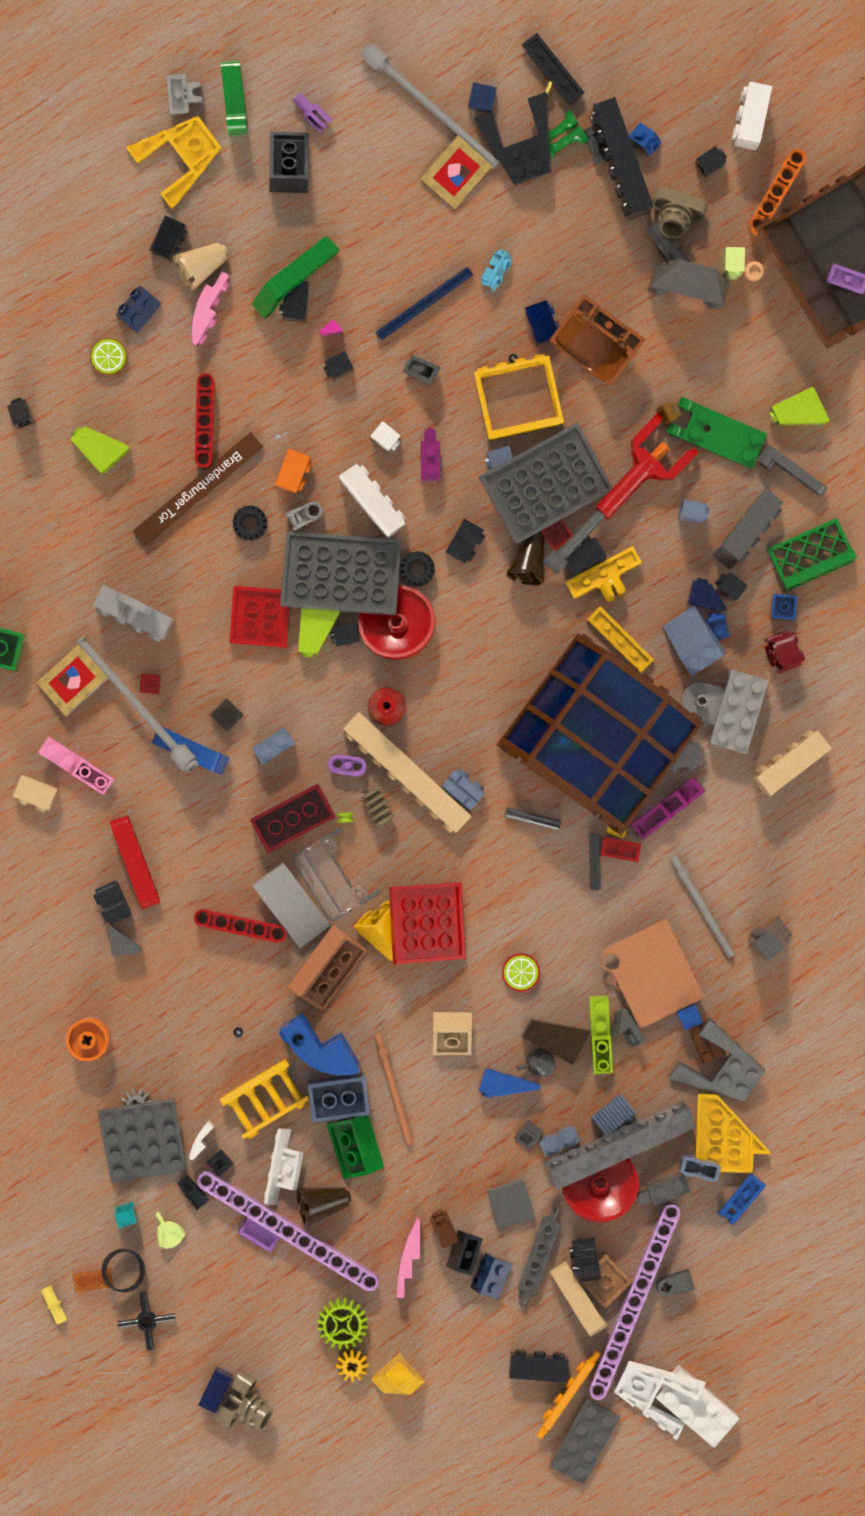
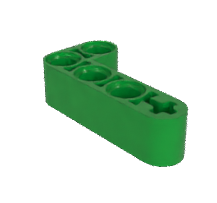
(234, 98)

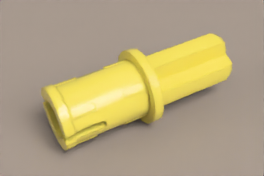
(54, 1305)

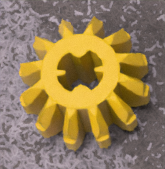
(350, 1372)

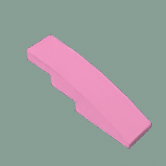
(410, 1251)

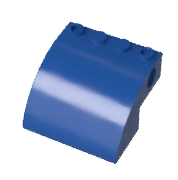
(328, 1057)

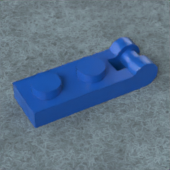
(742, 1198)

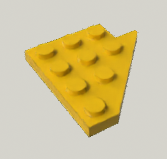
(724, 1136)

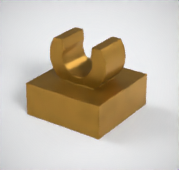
(667, 413)

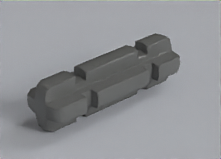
(594, 145)

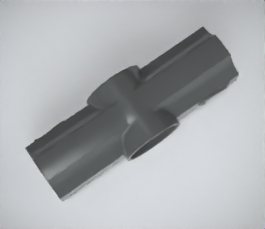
(668, 248)

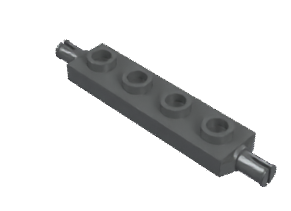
(539, 1256)

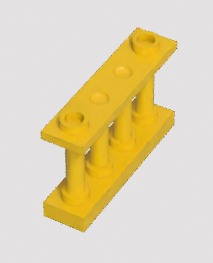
(265, 1080)

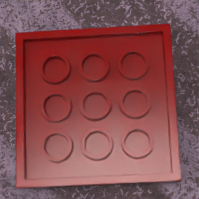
(427, 923)

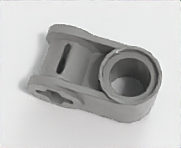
(303, 516)

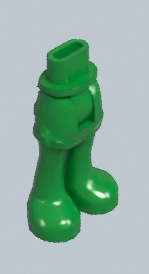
(576, 135)

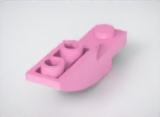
(203, 315)
(75, 765)

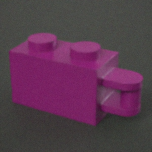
(430, 457)

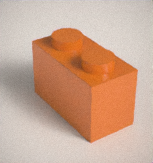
(293, 471)

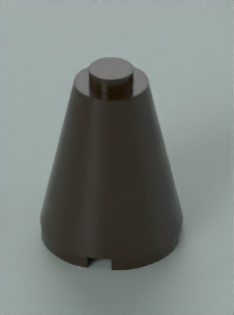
(528, 561)
(321, 1203)

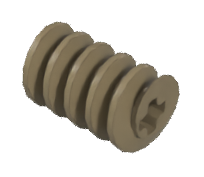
(377, 806)

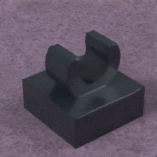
(220, 1162)

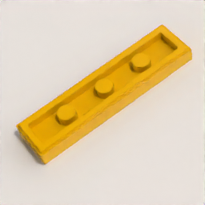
(620, 639)

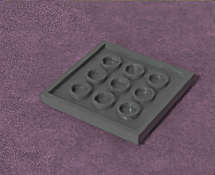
(142, 1140)

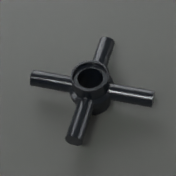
(146, 1328)

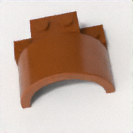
(596, 342)

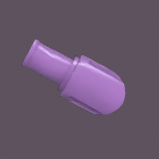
(312, 112)

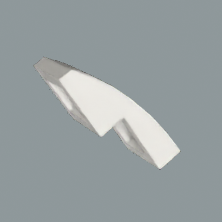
(199, 1144)

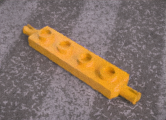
(563, 1399)

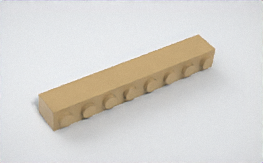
(407, 772)

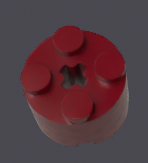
(783, 651)

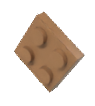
(611, 1284)

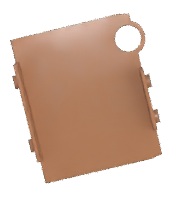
(653, 973)

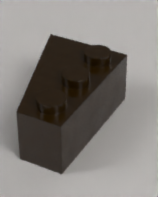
(556, 1038)

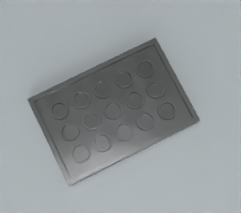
(546, 483)
(341, 573)

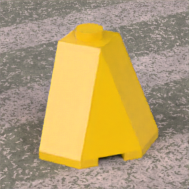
(377, 929)
(398, 1377)

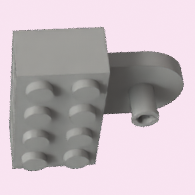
(133, 612)
(729, 709)

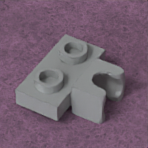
(181, 94)

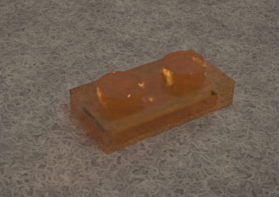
(91, 1280)

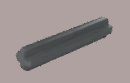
(532, 818)
(594, 856)

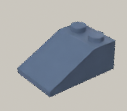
(694, 640)

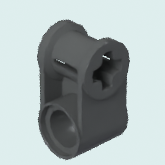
(679, 1283)

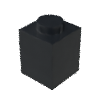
(711, 161)
(338, 366)
(345, 634)

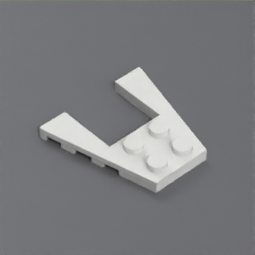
(640, 1385)

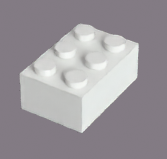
(751, 115)

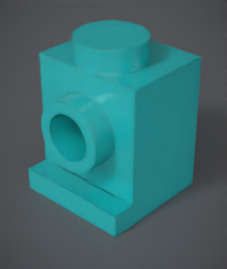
(126, 1215)

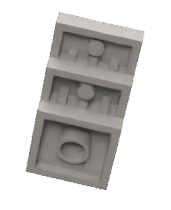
(291, 905)

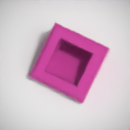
(331, 328)

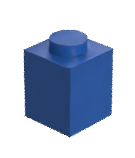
(689, 1017)

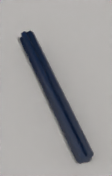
(424, 303)

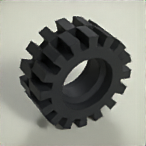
(249, 534)
(417, 580)

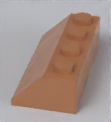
(327, 968)

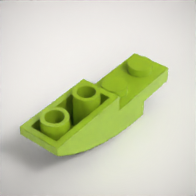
(600, 1034)

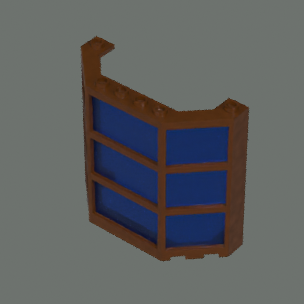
(601, 732)

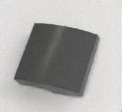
(511, 1204)

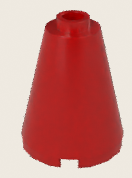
(386, 716)

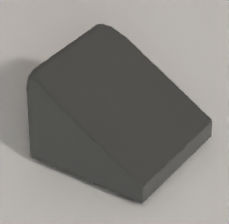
(528, 1134)

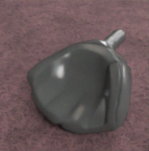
(539, 1063)

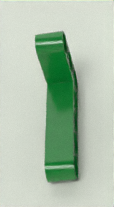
(292, 275)

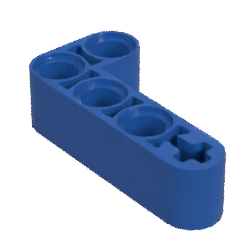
(206, 757)

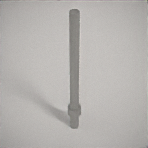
(684, 874)

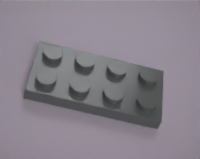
(584, 1441)

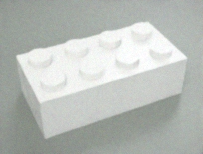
(706, 1416)

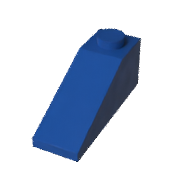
(502, 1084)

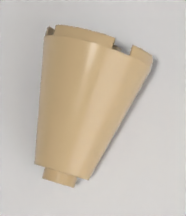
(199, 263)

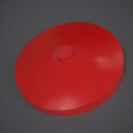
(400, 634)
(605, 1193)

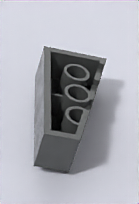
(748, 528)

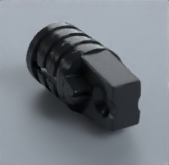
(193, 1192)

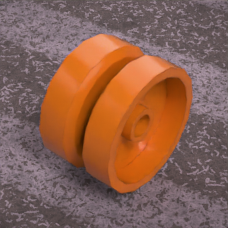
(80, 1047)

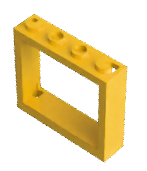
(519, 364)

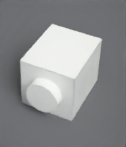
(386, 437)

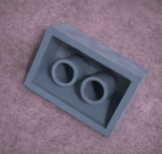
(338, 1097)

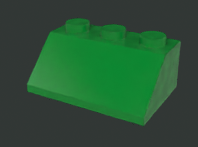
(355, 1146)

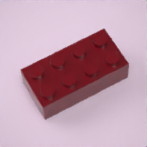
(292, 818)

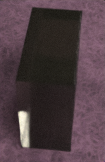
(227, 714)

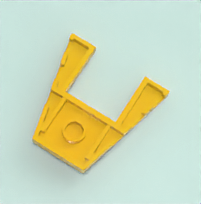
(192, 143)

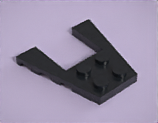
(526, 158)

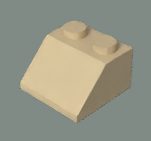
(452, 1033)

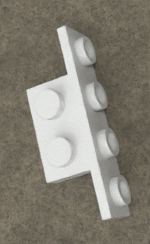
(284, 1167)

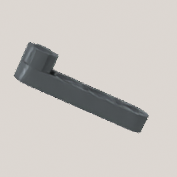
(772, 456)

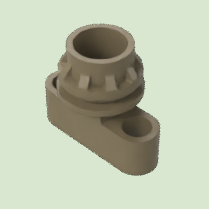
(677, 211)
(253, 1411)

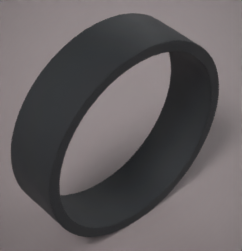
(140, 1278)

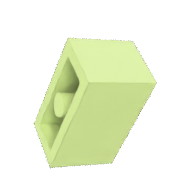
(733, 262)

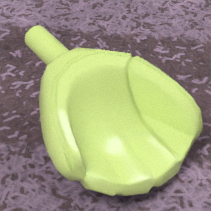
(169, 1233)

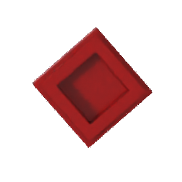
(150, 683)

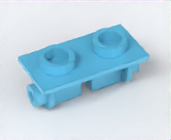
(501, 262)

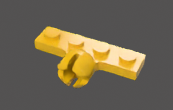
(605, 576)

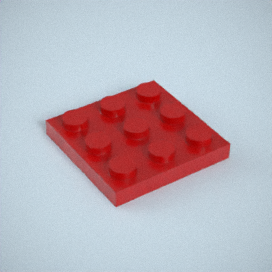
(258, 617)

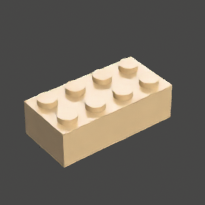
(791, 763)

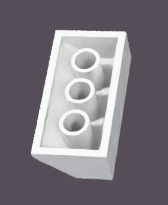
(372, 501)

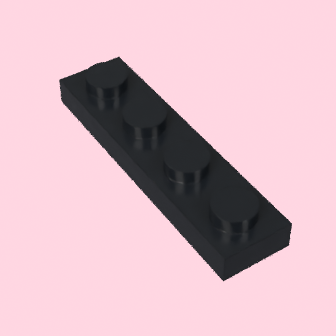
(553, 69)

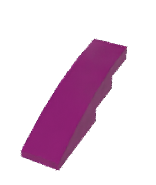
(668, 808)

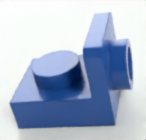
(718, 625)

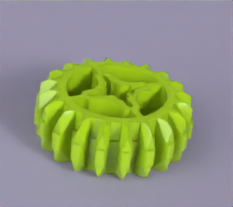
(336, 1317)

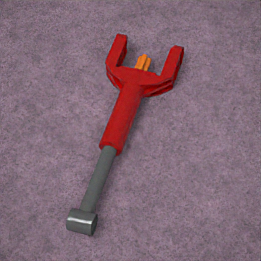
(645, 467)

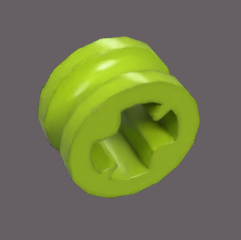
(345, 817)

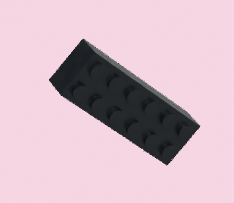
(621, 159)

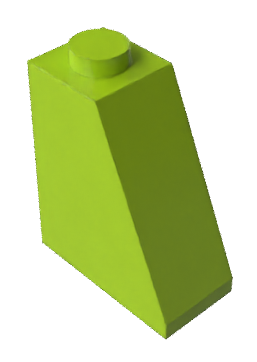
(800, 409)
(99, 448)
(314, 630)

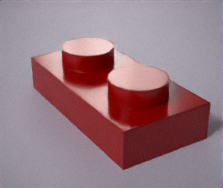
(620, 849)

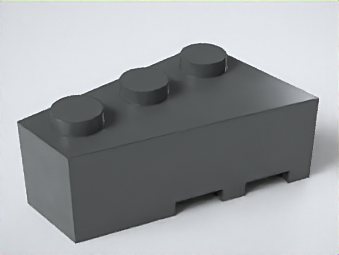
(770, 939)

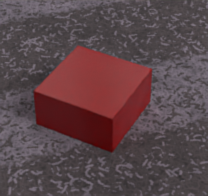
(556, 534)

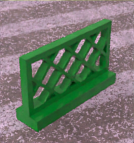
(819, 569)

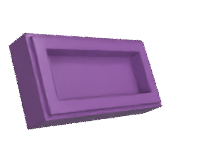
(258, 1235)

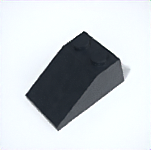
(288, 162)

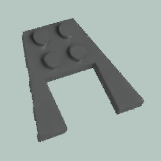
(736, 1075)

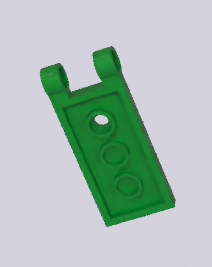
(726, 436)

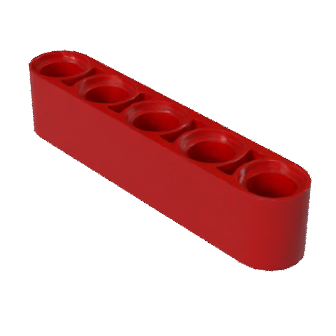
(201, 411)
(135, 862)
(230, 926)

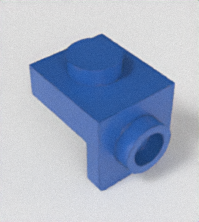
(645, 138)

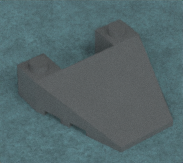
(690, 280)

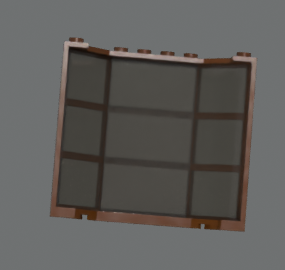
(809, 241)

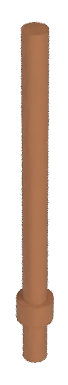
(383, 1053)

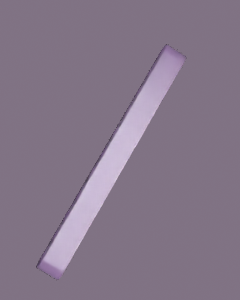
(293, 1239)
(633, 1310)

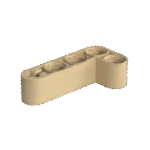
(578, 1299)

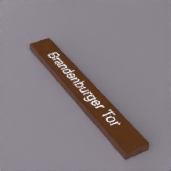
(198, 488)

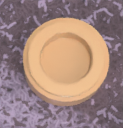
(754, 271)

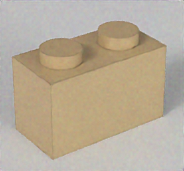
(35, 793)

